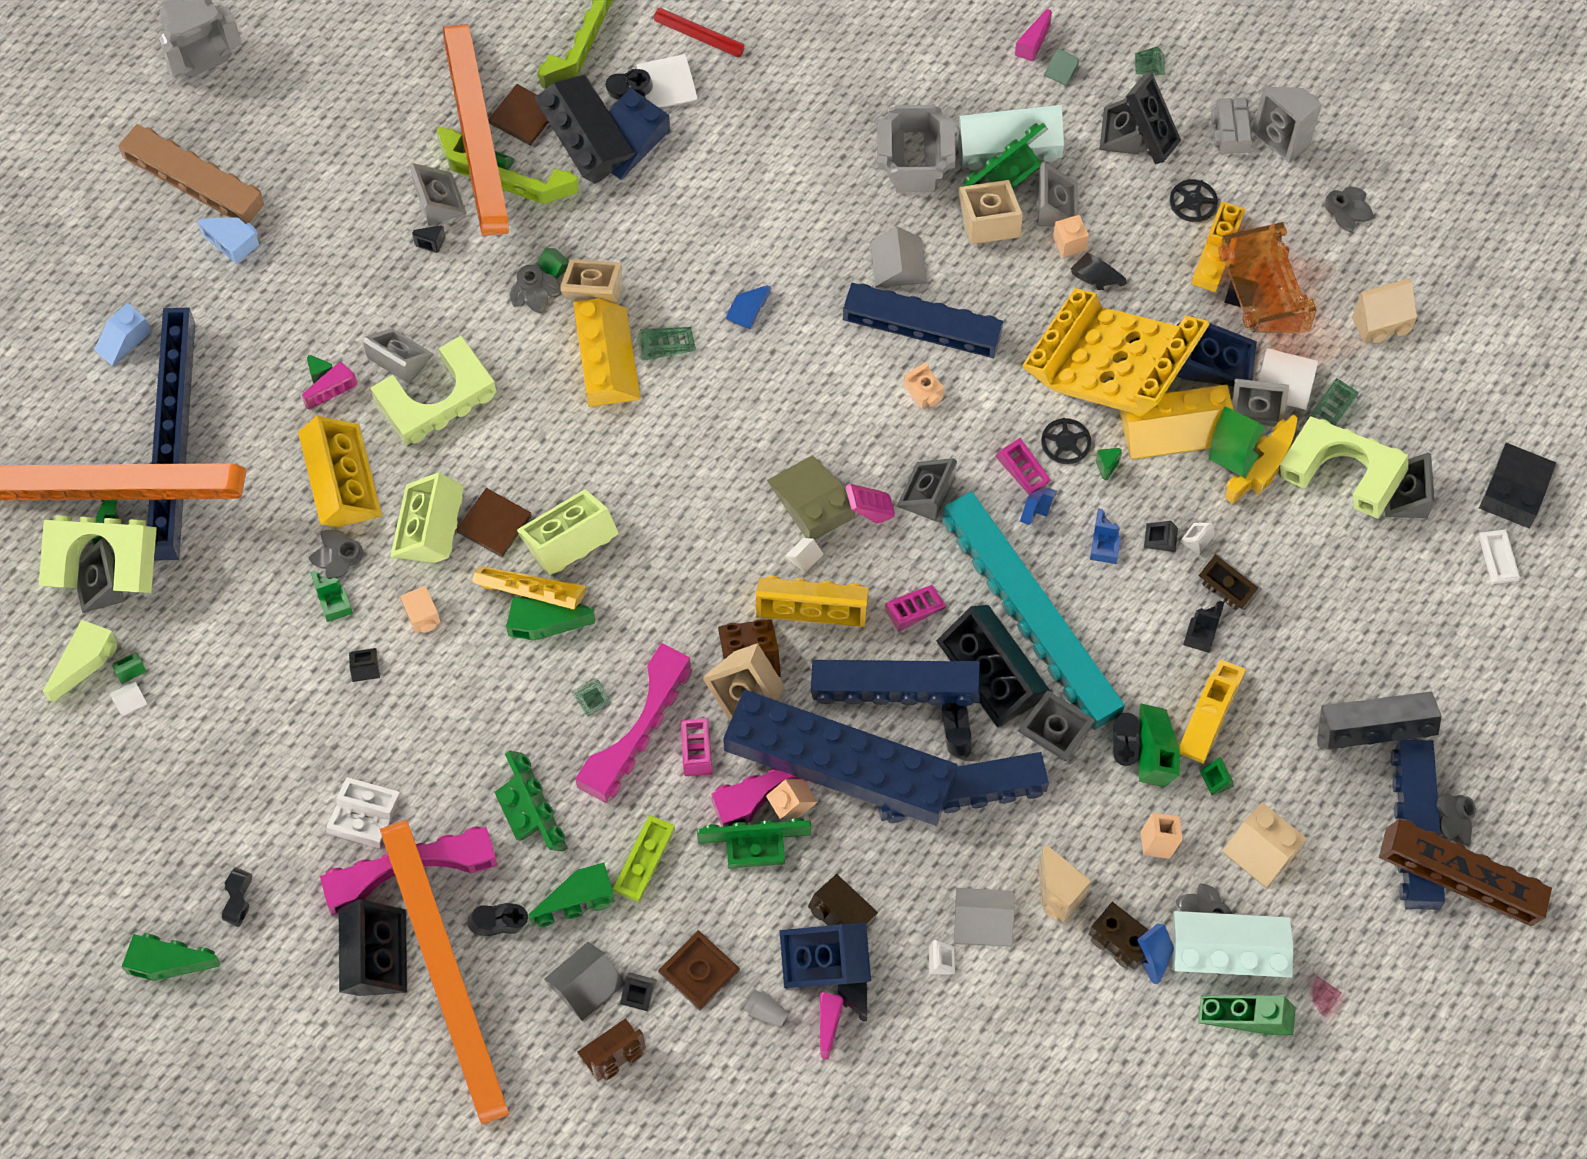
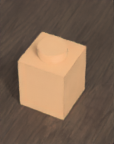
(1070, 236)
(420, 610)
(791, 798)
(1161, 835)

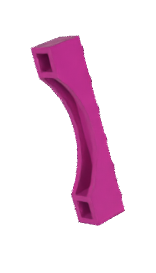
(605, 769)
(744, 799)
(465, 852)

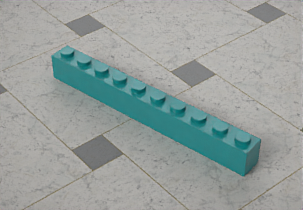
(1032, 610)

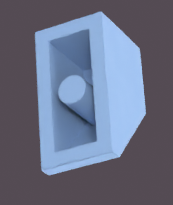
(230, 236)
(122, 334)

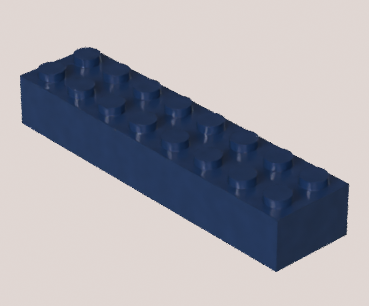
(840, 757)

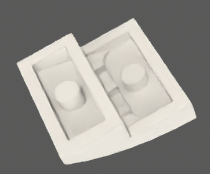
(670, 80)
(1290, 370)
(367, 801)

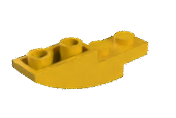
(1210, 268)
(1267, 465)
(1211, 711)

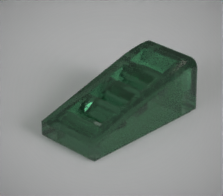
(657, 351)
(1344, 390)

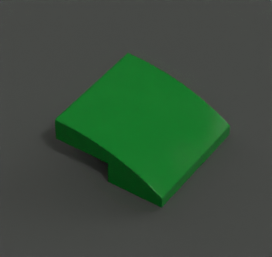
(1234, 442)

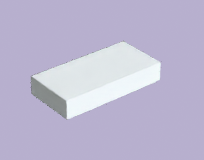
(1499, 556)

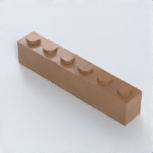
(191, 174)

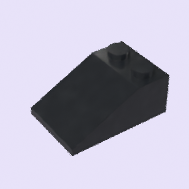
(1517, 485)

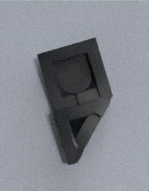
(1097, 272)
(1203, 628)
(855, 997)

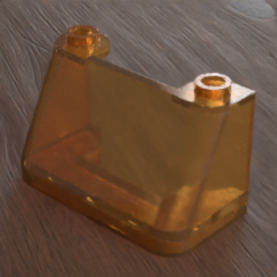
(1266, 281)

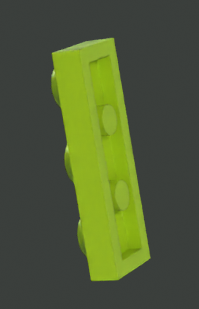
(644, 859)

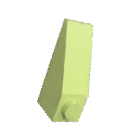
(82, 657)

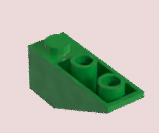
(540, 619)
(1158, 747)
(585, 886)
(159, 960)
(1249, 1013)

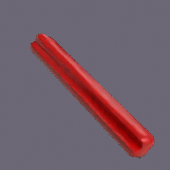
(699, 32)

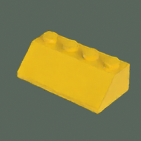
(606, 352)
(1177, 424)
(339, 472)
(811, 601)

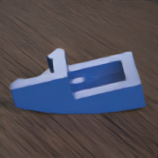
(747, 305)
(1039, 503)
(1105, 540)
(1157, 950)

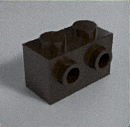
(1229, 581)
(840, 904)
(1119, 935)

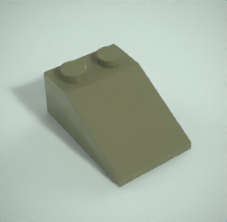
(812, 497)

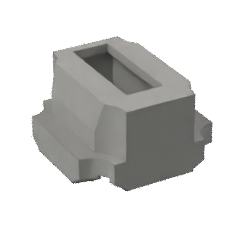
(196, 35)
(938, 146)

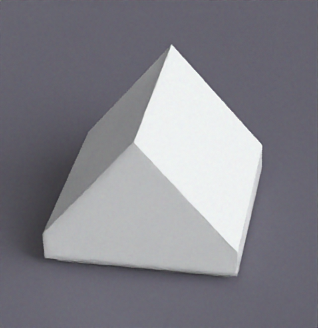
(1198, 536)
(805, 554)
(128, 699)
(941, 958)

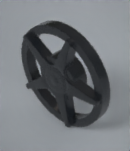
(1193, 200)
(1066, 440)

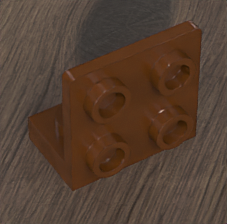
(742, 635)
(612, 1050)

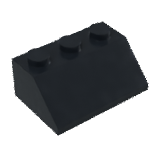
(372, 949)

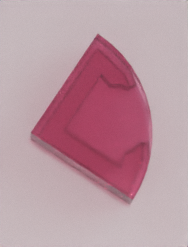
(1324, 995)

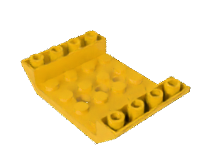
(1088, 341)

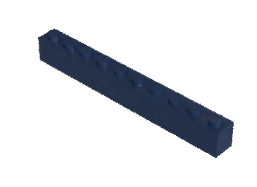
(172, 422)

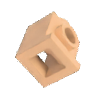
(914, 384)

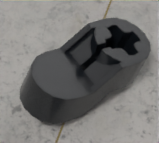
(636, 79)
(957, 739)
(1126, 752)
(236, 907)
(497, 919)

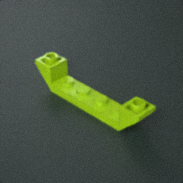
(559, 69)
(558, 185)

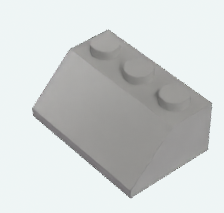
(1287, 119)

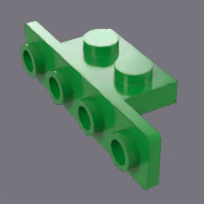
(1013, 165)
(526, 806)
(756, 843)

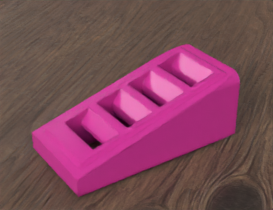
(1032, 39)
(330, 385)
(1010, 465)
(870, 503)
(901, 602)
(698, 763)
(830, 1013)

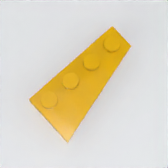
(530, 586)

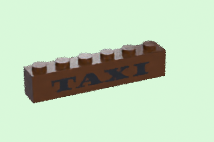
(1465, 872)

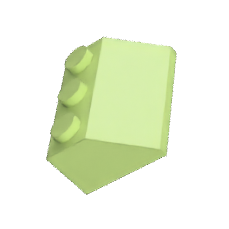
(428, 519)
(568, 532)

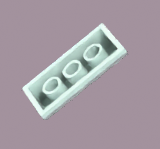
(989, 133)
(1232, 944)

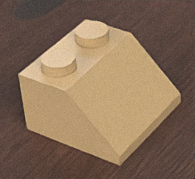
(990, 212)
(592, 280)
(1385, 311)
(739, 671)
(1264, 845)
(1060, 885)

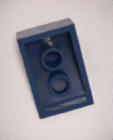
(641, 125)
(1220, 358)
(825, 955)

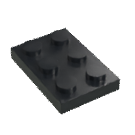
(1153, 118)

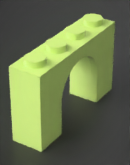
(415, 419)
(1323, 441)
(66, 539)

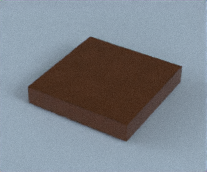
(520, 115)
(493, 522)
(699, 970)

